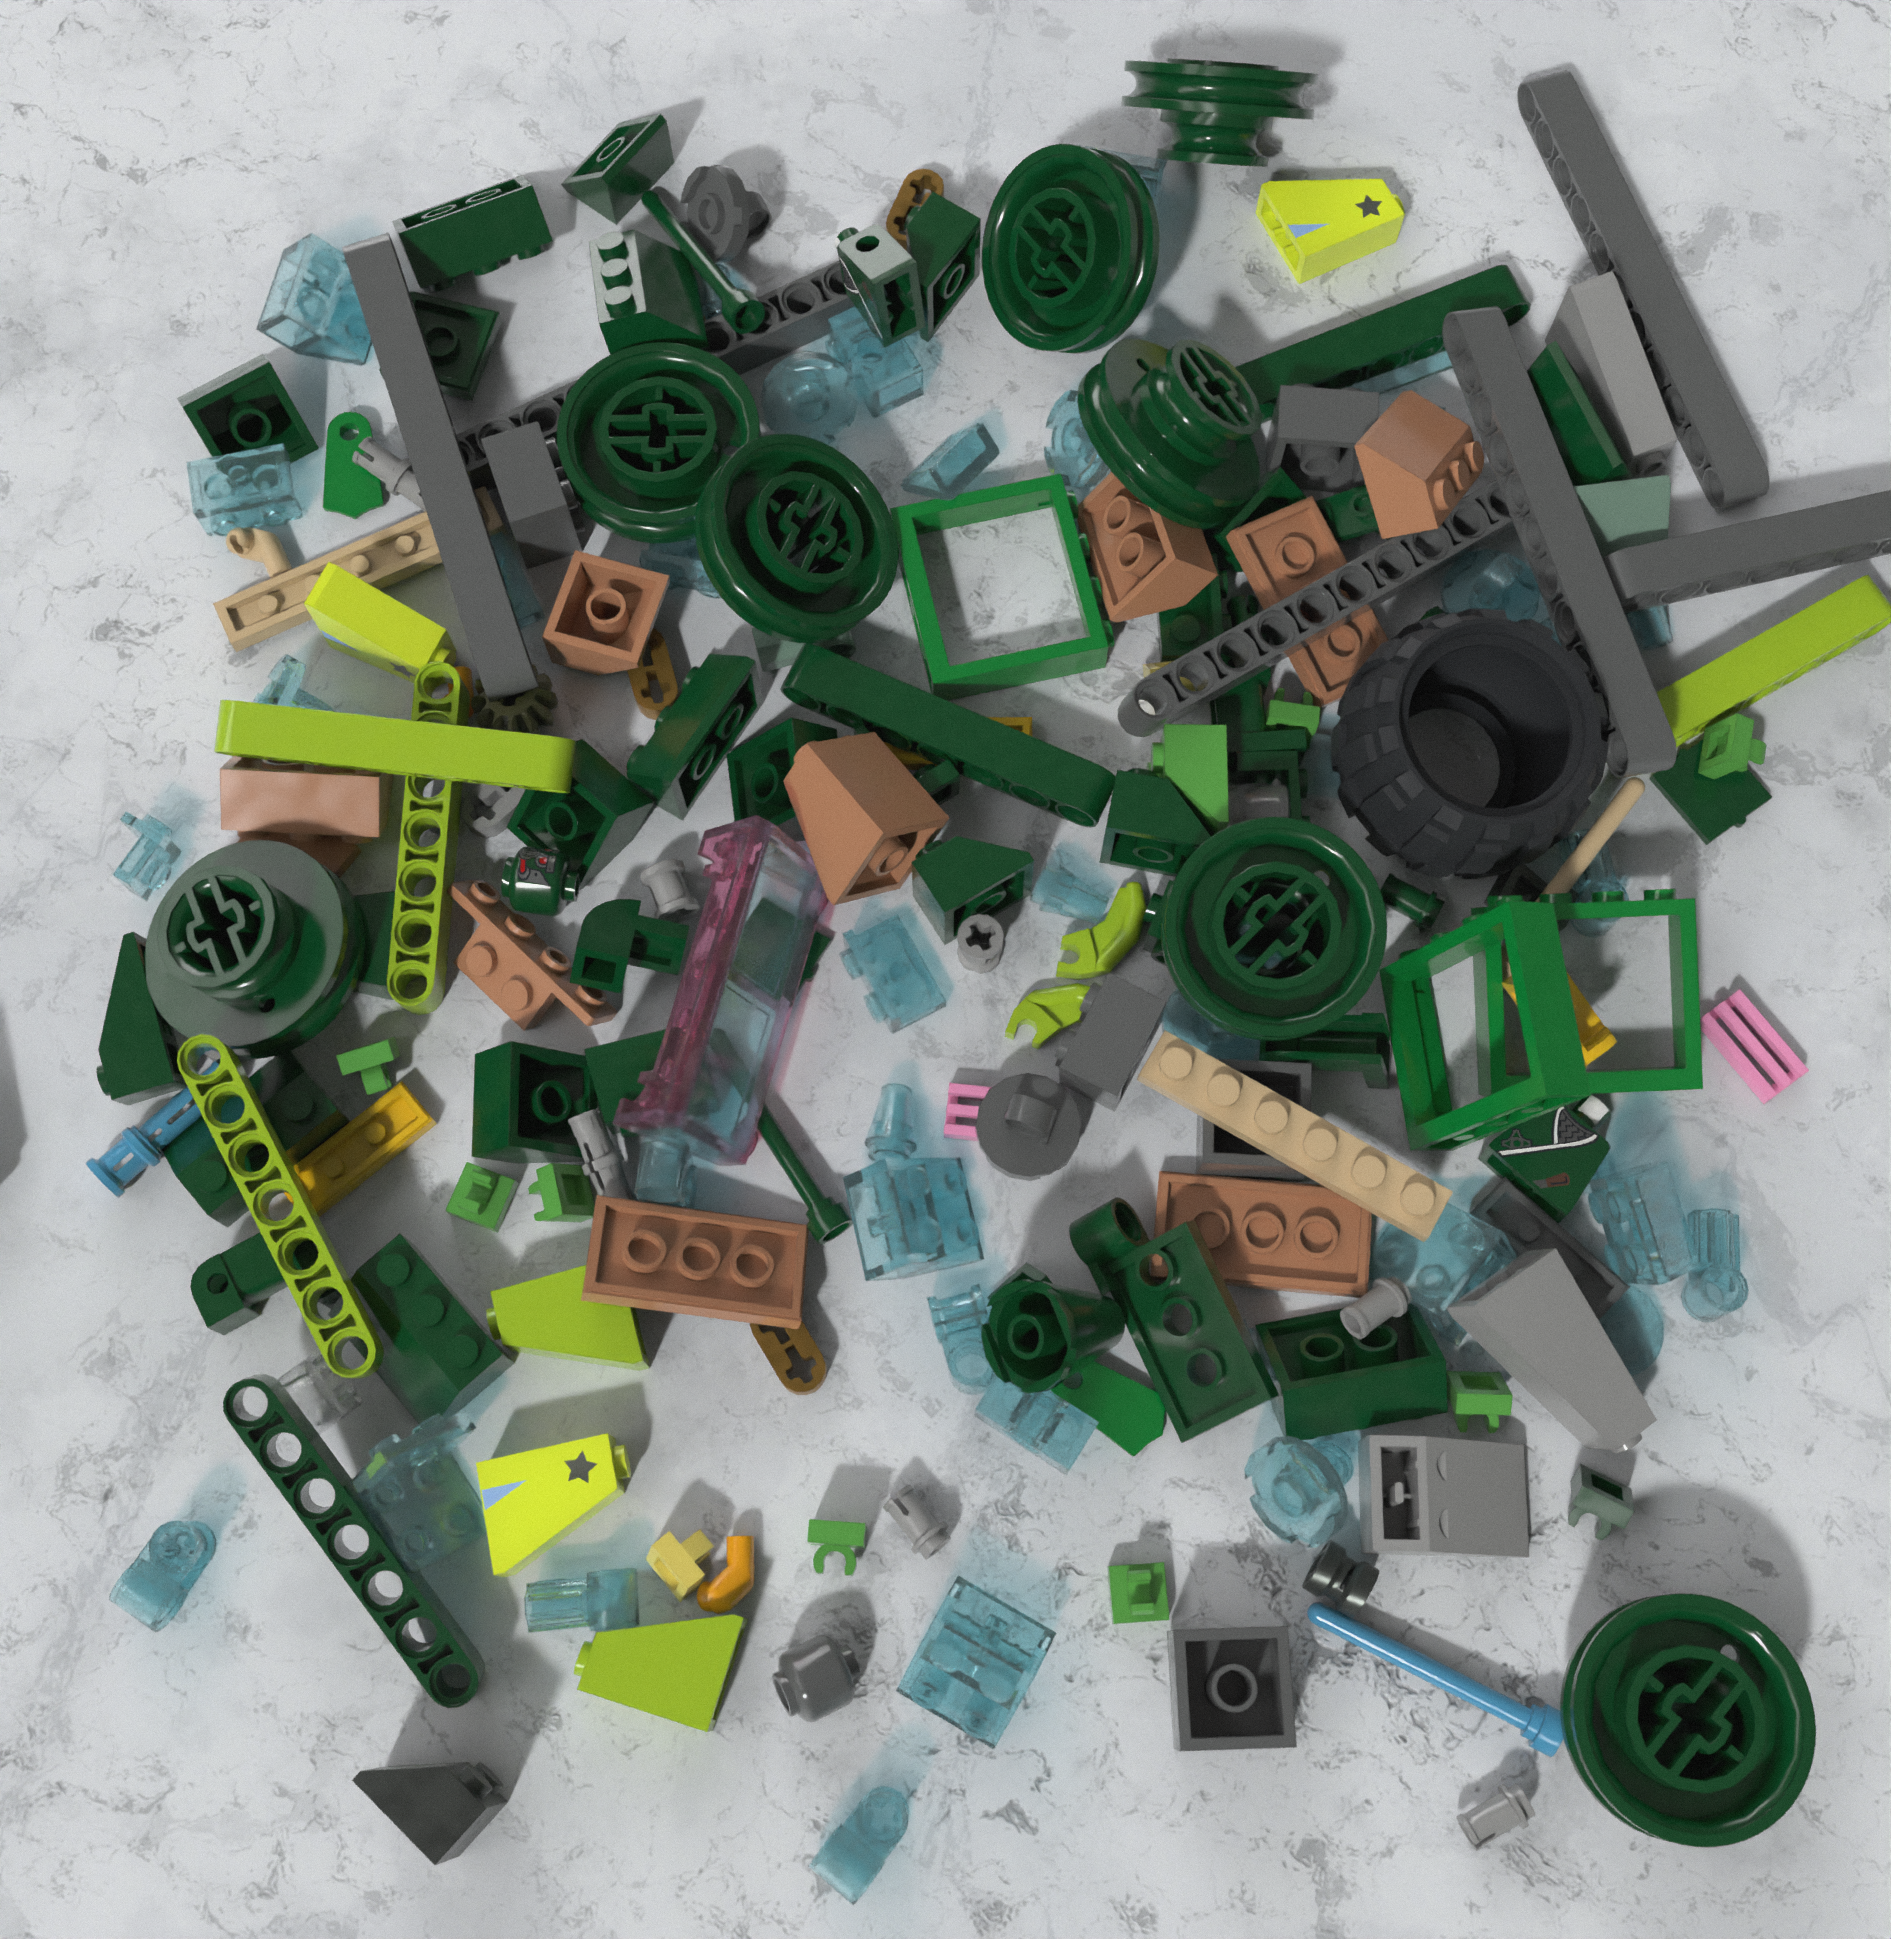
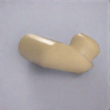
(259, 547)

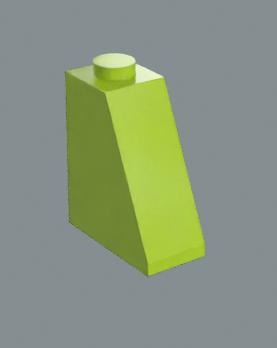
(553, 1322)
(665, 1667)

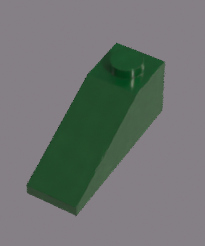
(136, 1041)

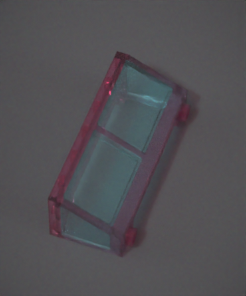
(732, 994)

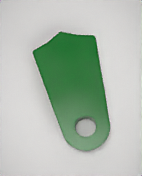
(347, 486)
(1124, 1408)

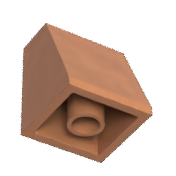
(860, 815)

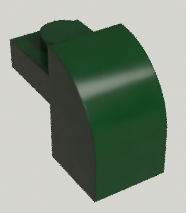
(619, 937)

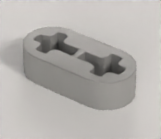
(504, 804)

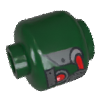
(540, 881)

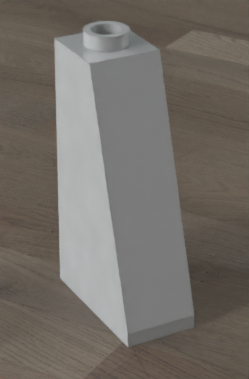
(1610, 361)
(1555, 1347)

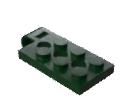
(1118, 1258)

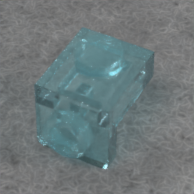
(150, 859)

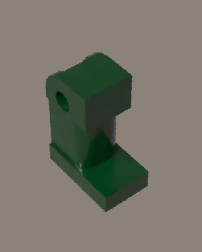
(1245, 721)
(1347, 1044)
(250, 1279)

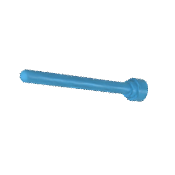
(1537, 1724)

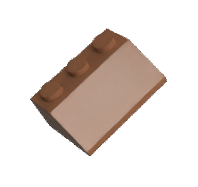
(1417, 465)
(1140, 555)
(303, 800)

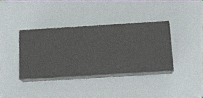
(1533, 1229)

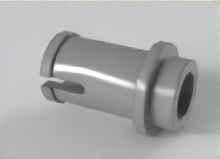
(1386, 1299)
(917, 1522)
(1496, 1816)

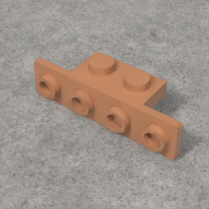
(517, 965)

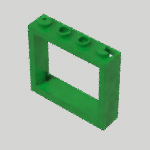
(1017, 667)
(1544, 1014)
(1687, 1051)

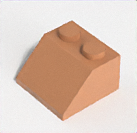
(603, 615)

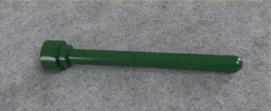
(739, 306)
(825, 1216)

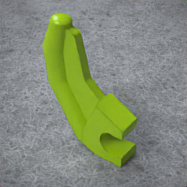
(1109, 941)
(1048, 1012)

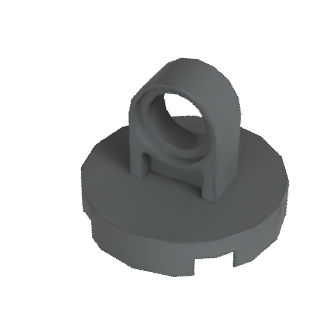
(721, 211)
(1028, 1126)

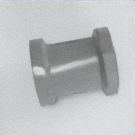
(670, 891)
(986, 930)

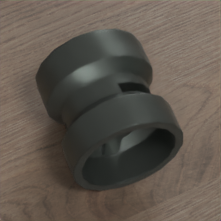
(1330, 1571)

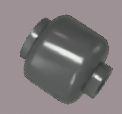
(816, 1678)

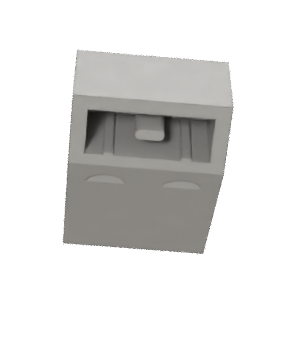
(1442, 1497)

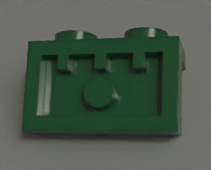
(1196, 622)

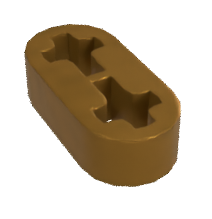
(906, 200)
(660, 670)
(781, 1363)

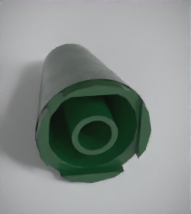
(1047, 1332)

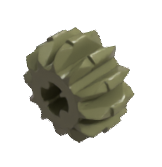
(530, 710)

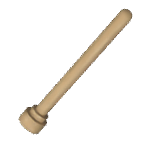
(1589, 847)

